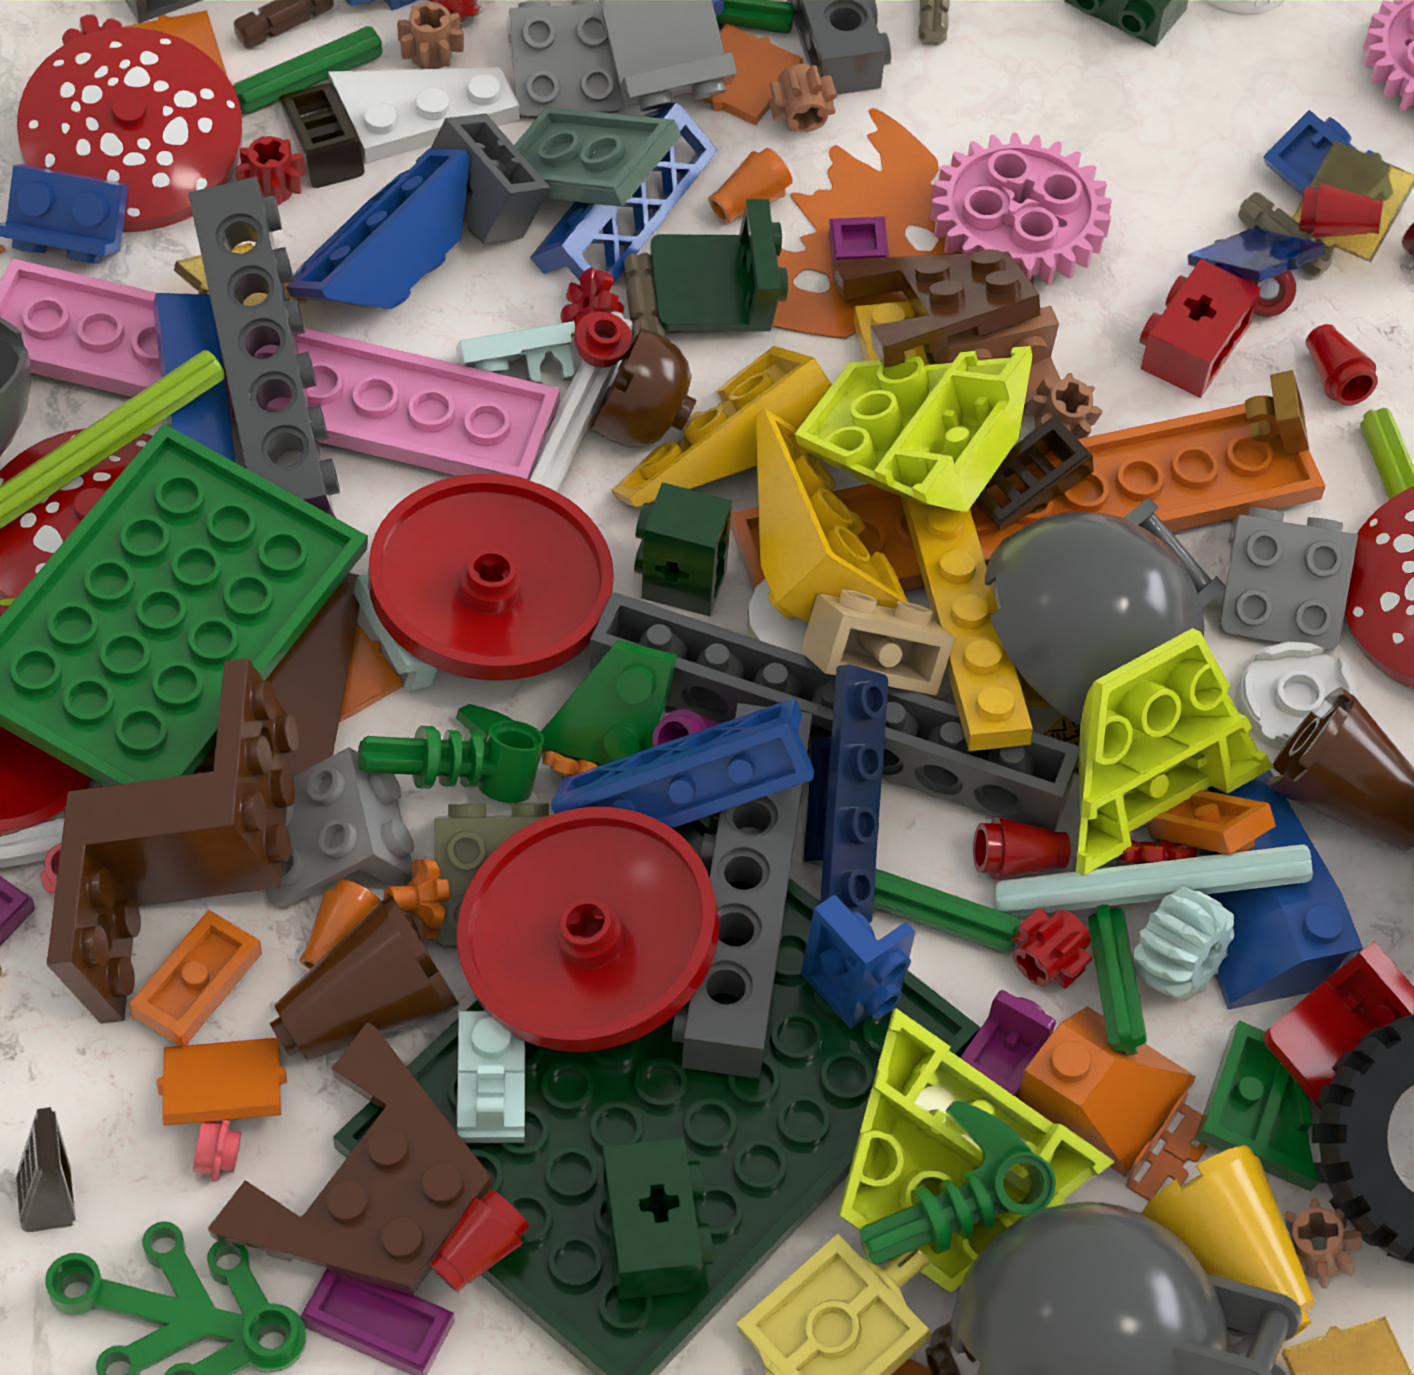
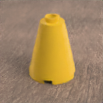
(1235, 1226)

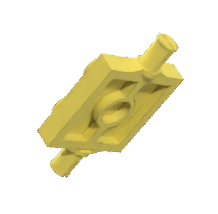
(838, 1316)

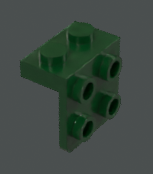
(721, 279)

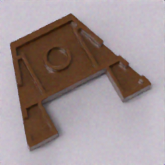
(947, 293)
(389, 1197)

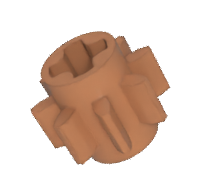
(430, 35)
(802, 98)
(1067, 400)
(1328, 1224)

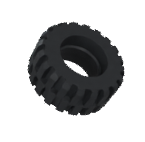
(1356, 1139)

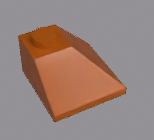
(1101, 1092)

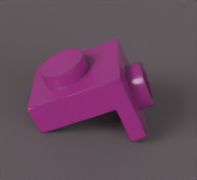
(1009, 1040)

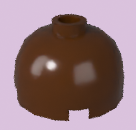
(646, 393)

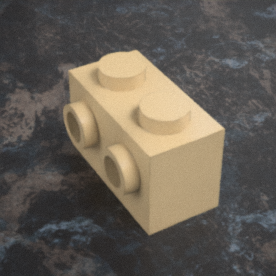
(882, 639)

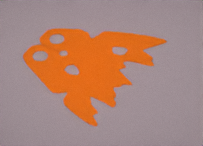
(897, 192)

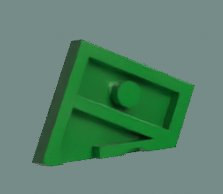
(614, 706)
(1259, 1107)

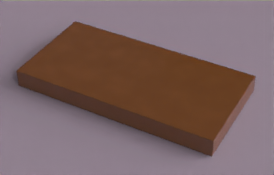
(314, 677)

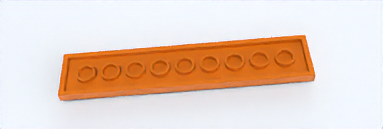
(1191, 467)

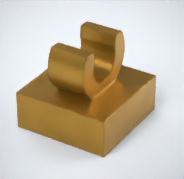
(1279, 414)

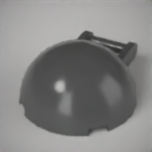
(1092, 596)
(1109, 1296)

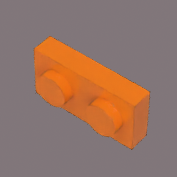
(1214, 822)
(195, 979)

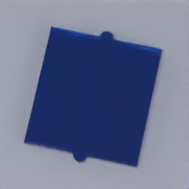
(1258, 254)

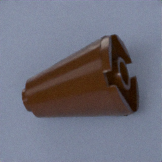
(1349, 772)
(369, 976)

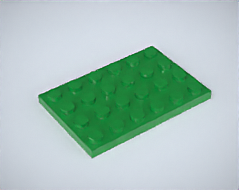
(165, 579)

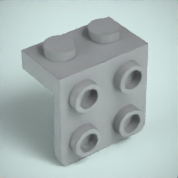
(666, 50)
(562, 58)
(1287, 579)
(343, 825)

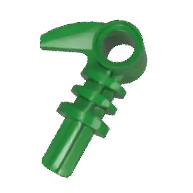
(495, 755)
(974, 1201)

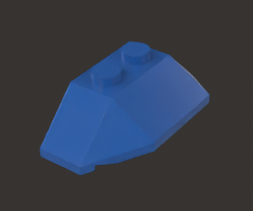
(391, 237)

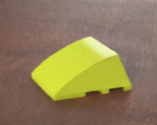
(922, 427)
(1154, 740)
(915, 1143)

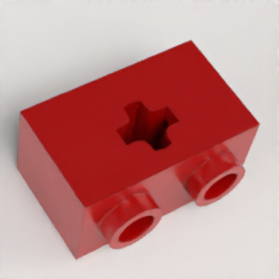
(1198, 328)

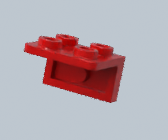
(1337, 1013)

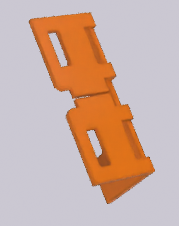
(1177, 1145)

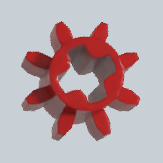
(274, 167)
(1051, 948)

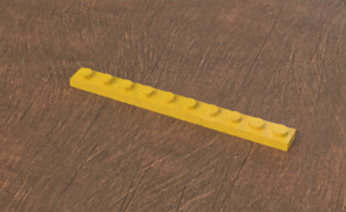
(961, 603)

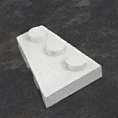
(407, 107)

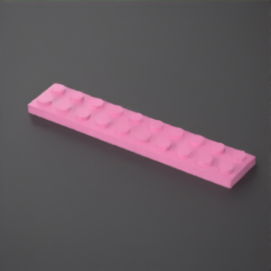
(368, 393)

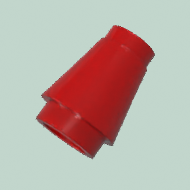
(1338, 212)
(1341, 366)
(1018, 849)
(479, 1240)

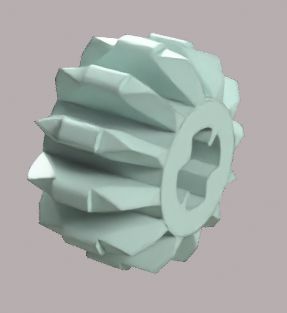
(1184, 943)

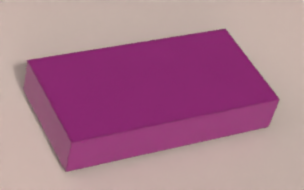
(378, 1322)

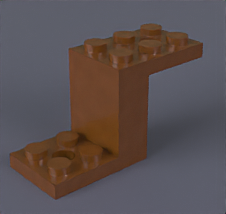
(172, 842)

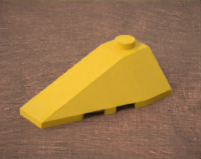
(725, 435)
(808, 532)

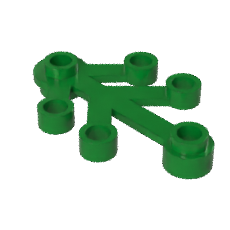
(186, 1317)

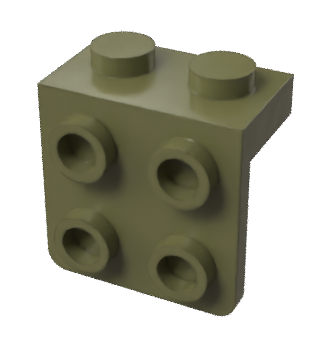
(465, 842)

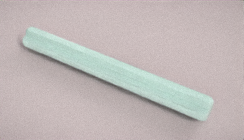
(1155, 880)

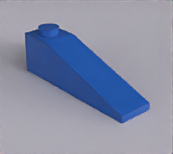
(1288, 933)

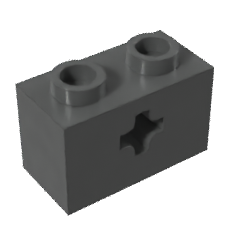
(501, 183)

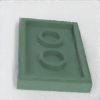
(595, 153)

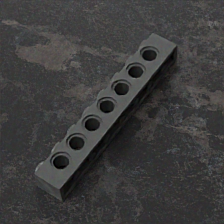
(922, 734)

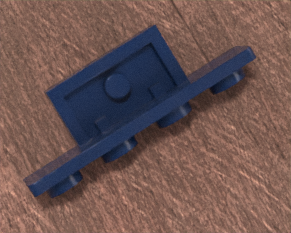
(847, 790)

